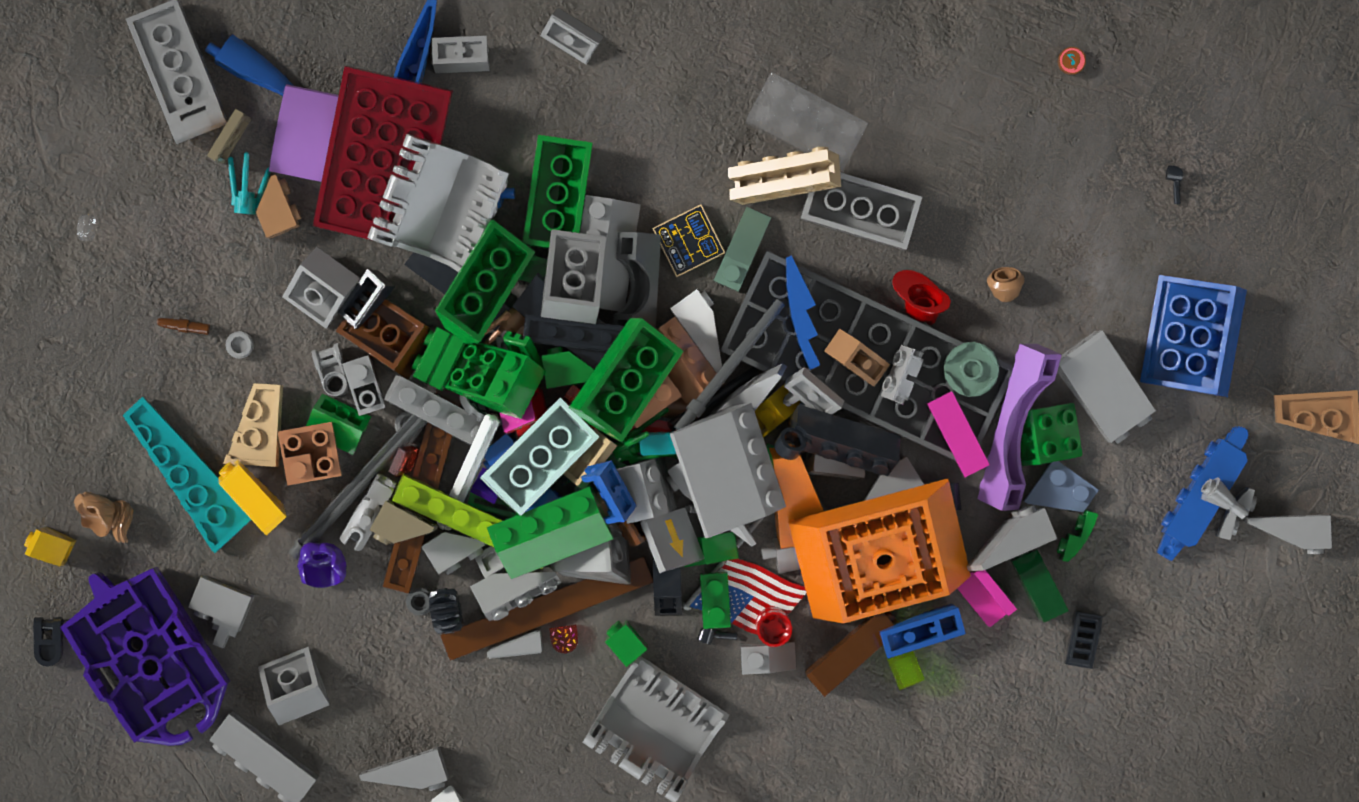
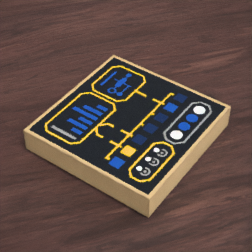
(689, 240)

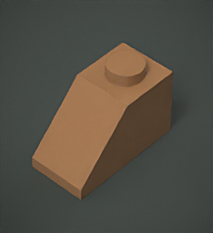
(857, 357)

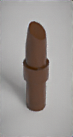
(184, 325)

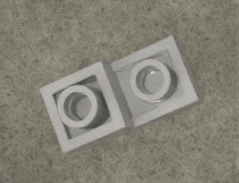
(1229, 524)

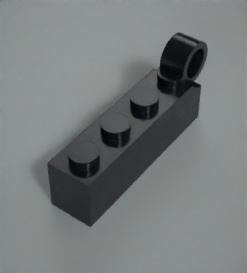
(839, 440)

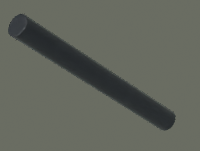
(721, 393)

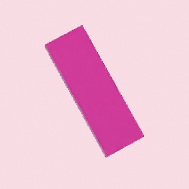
(958, 434)

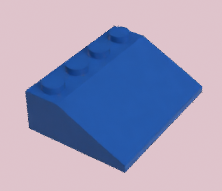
(1193, 335)

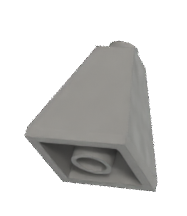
(602, 563)

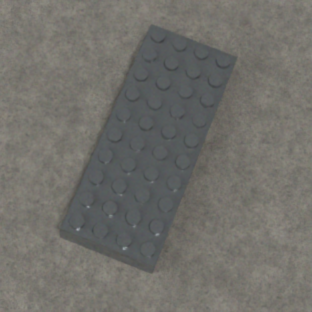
(877, 329)

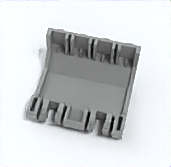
(441, 204)
(656, 727)

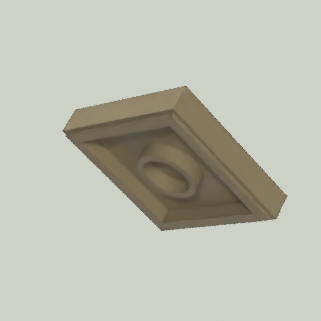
(229, 136)

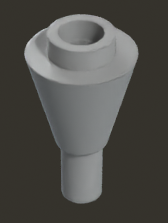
(1217, 493)

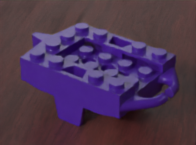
(140, 697)

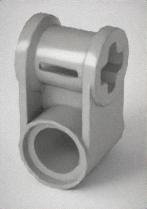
(331, 368)

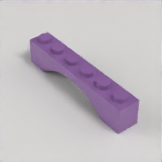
(1003, 478)

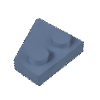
(1061, 489)

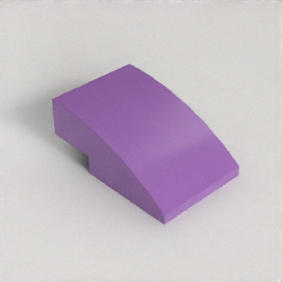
(303, 132)

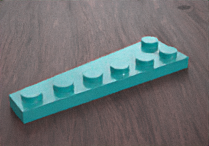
(188, 475)

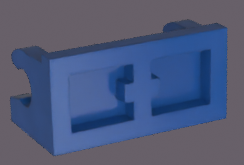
(611, 490)

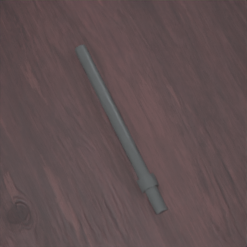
(697, 407)

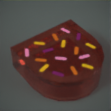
(564, 638)

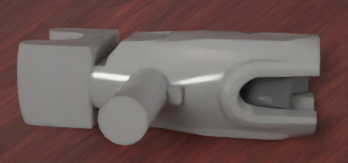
(367, 511)

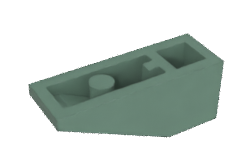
(742, 249)

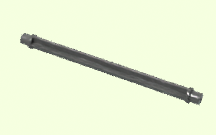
(358, 484)

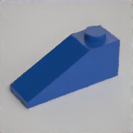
(923, 630)

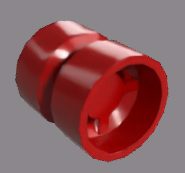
(773, 626)

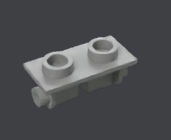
(896, 385)

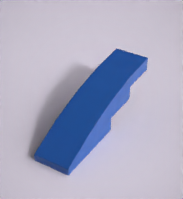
(799, 302)

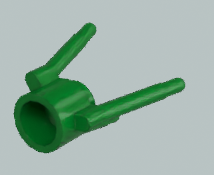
(630, 446)

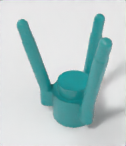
(243, 200)

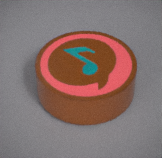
(1071, 60)

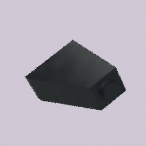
(667, 591)

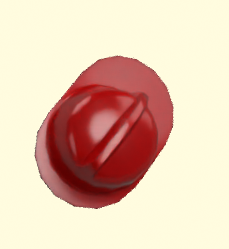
(921, 296)

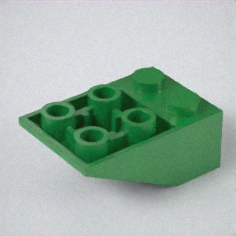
(496, 378)

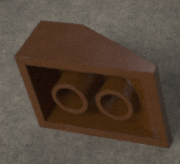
(389, 336)

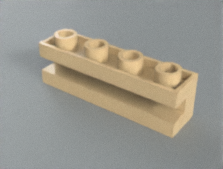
(785, 176)

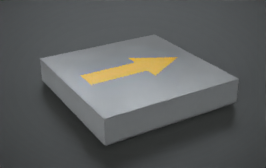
(672, 540)

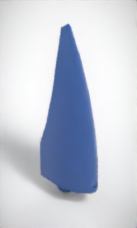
(416, 52)
(248, 64)

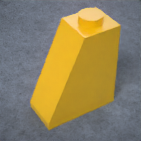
(252, 496)

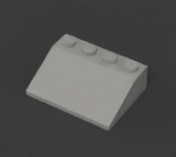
(728, 469)

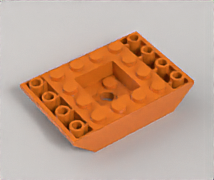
(842, 548)

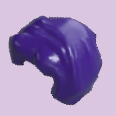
(321, 565)

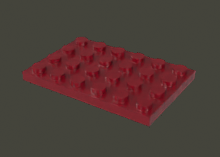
(366, 141)

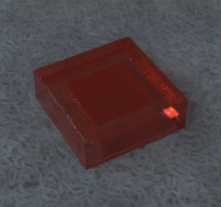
(404, 460)

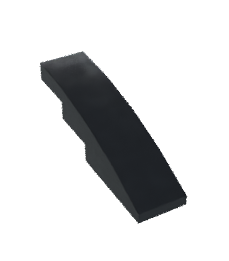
(438, 275)

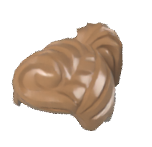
(103, 515)

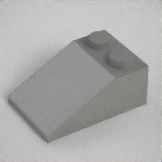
(573, 277)
(648, 488)
(1015, 536)

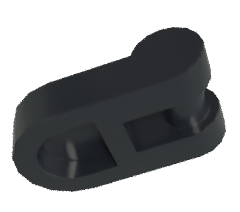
(48, 651)

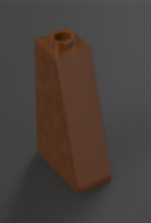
(849, 653)

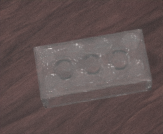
(804, 120)

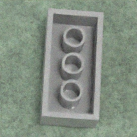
(865, 211)

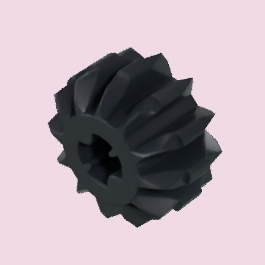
(445, 611)

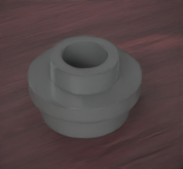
(411, 605)

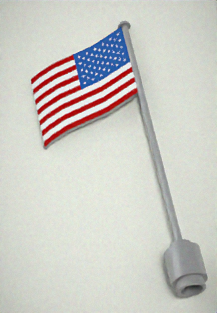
(752, 589)

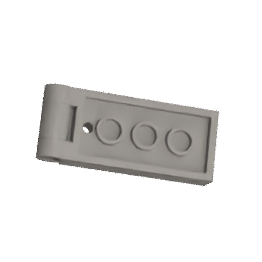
(177, 70)

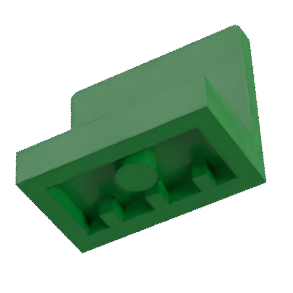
(1050, 435)

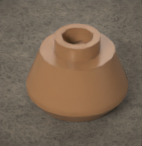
(1005, 283)

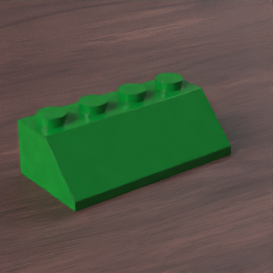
(556, 188)
(483, 283)
(626, 379)
(550, 532)

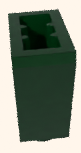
(1039, 585)

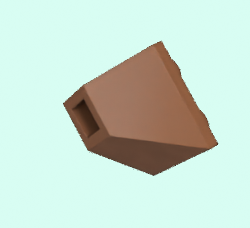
(309, 453)

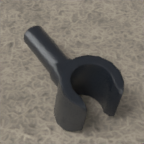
(1175, 174)
(707, 635)

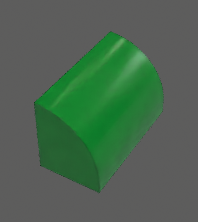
(346, 422)

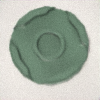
(971, 369)

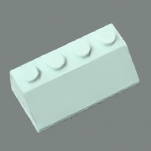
(539, 457)

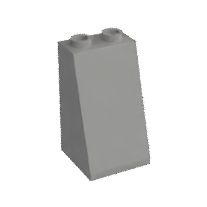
(1105, 387)

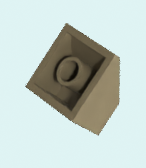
(399, 523)

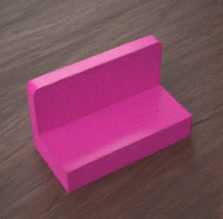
(986, 597)

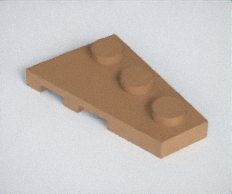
(1323, 413)

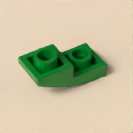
(1071, 544)

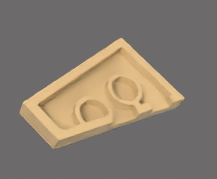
(257, 435)

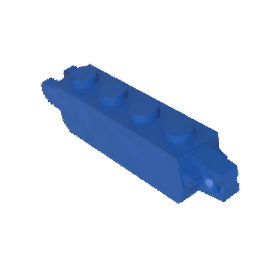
(1193, 514)

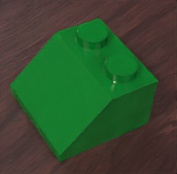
(564, 368)

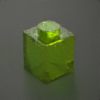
(905, 669)

